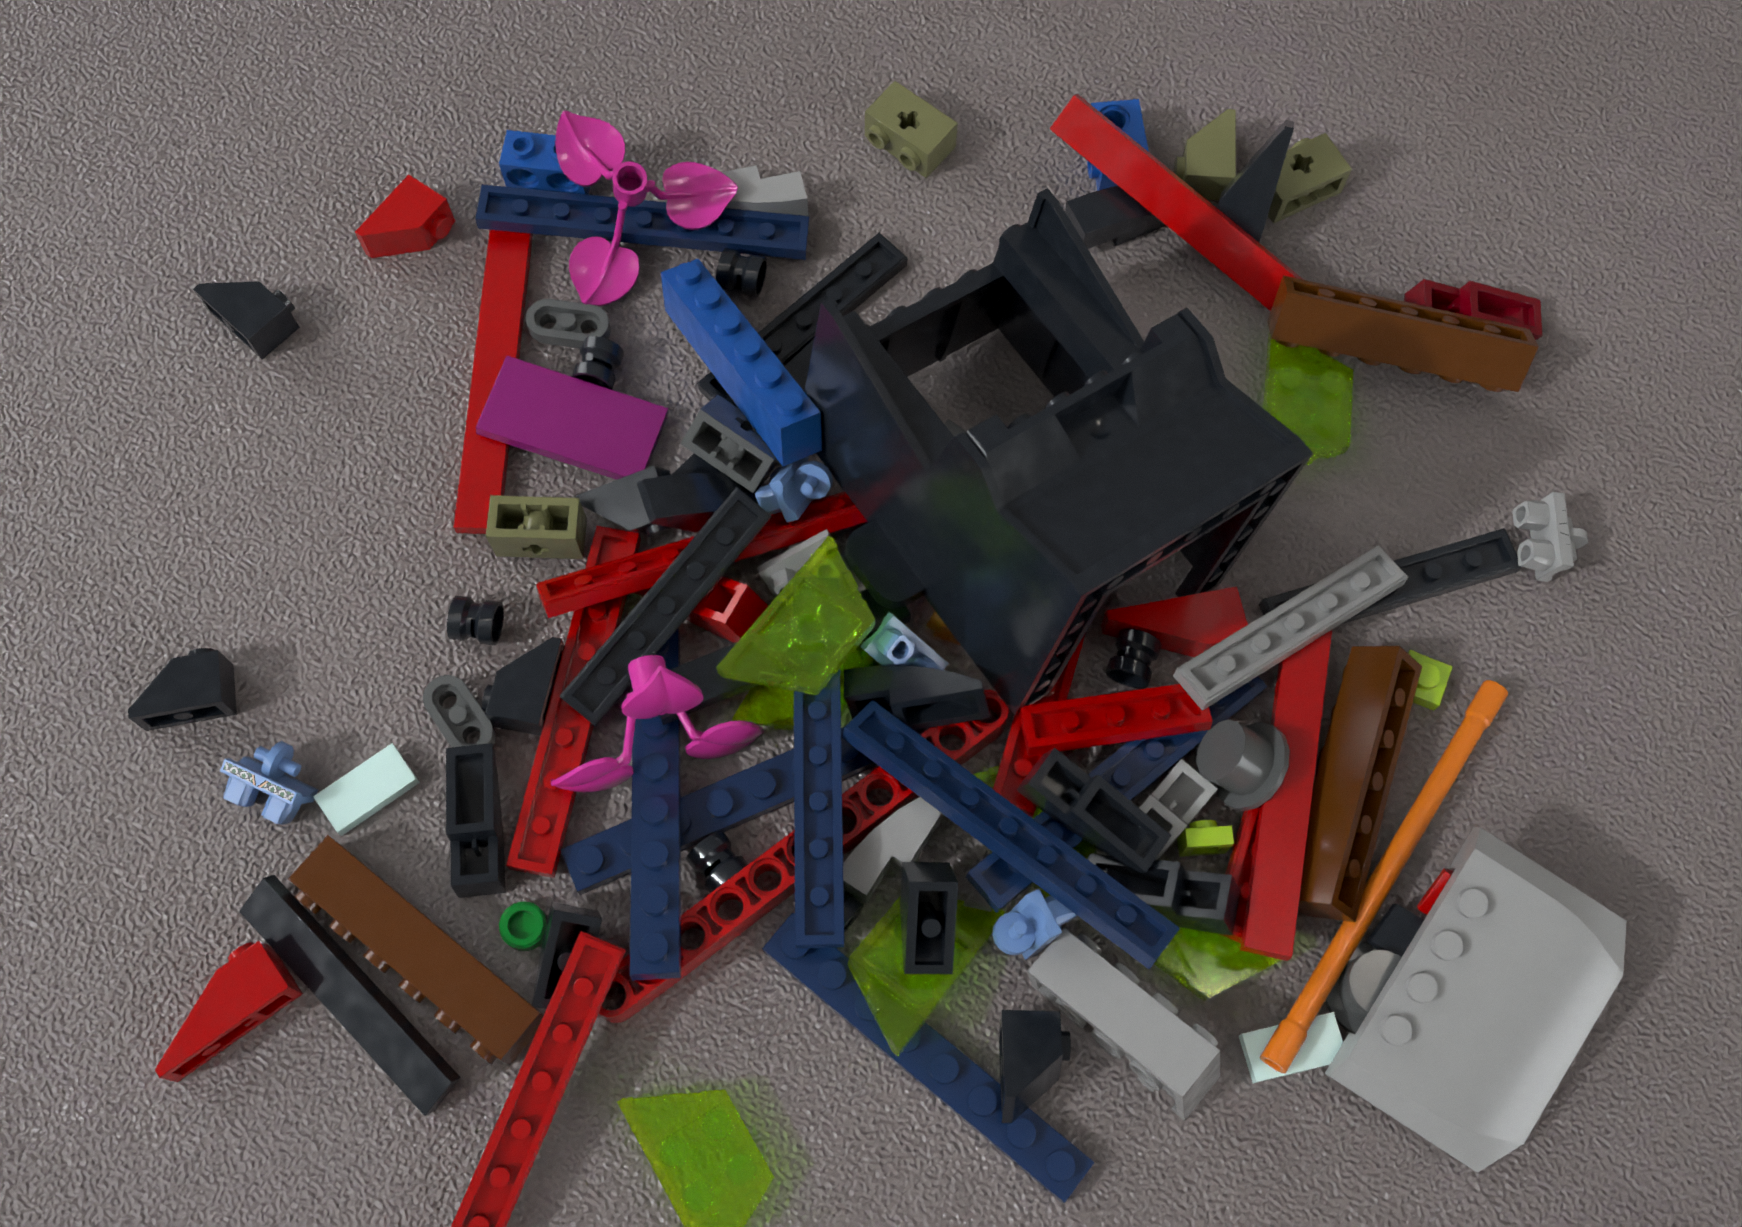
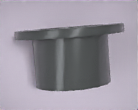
(1244, 762)
(1360, 985)

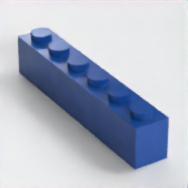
(742, 362)

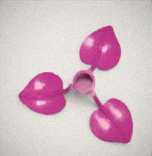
(594, 148)
(654, 694)

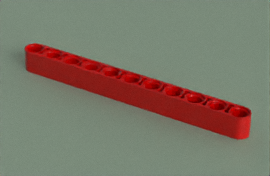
(780, 859)

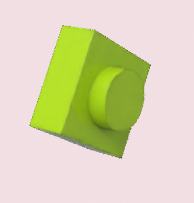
(1431, 682)
(1205, 838)

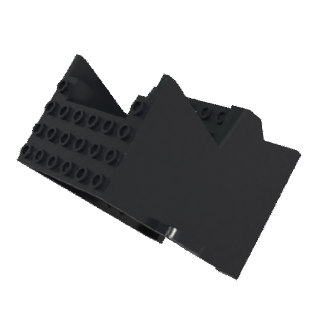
(1041, 518)

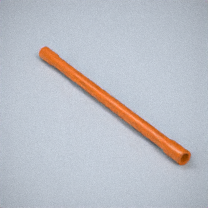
(1293, 1029)

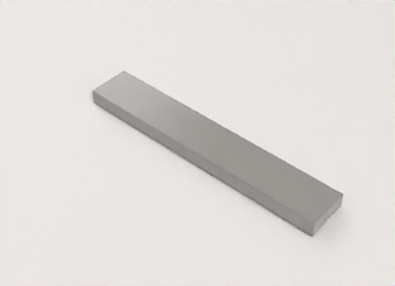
(1289, 627)

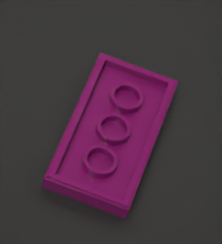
(571, 420)

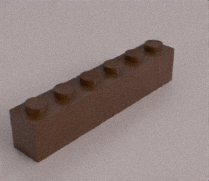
(1401, 335)
(1355, 778)
(417, 950)

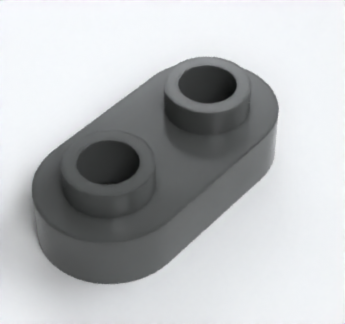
(570, 321)
(461, 718)

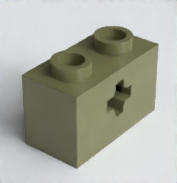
(910, 129)
(1309, 175)
(536, 527)

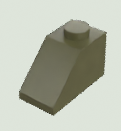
(1210, 157)

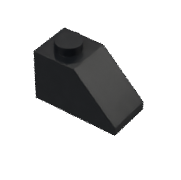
(250, 313)
(623, 504)
(524, 689)
(187, 692)
(928, 917)
(558, 942)
(1029, 1057)

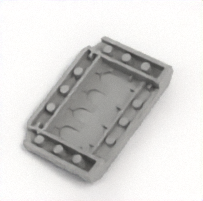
(1486, 1004)

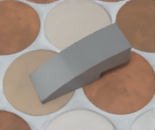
(771, 194)
(1178, 800)
(889, 844)

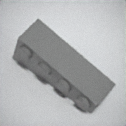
(1128, 1020)

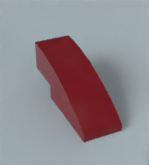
(1480, 302)

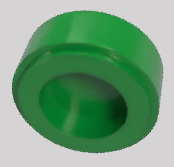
(523, 926)

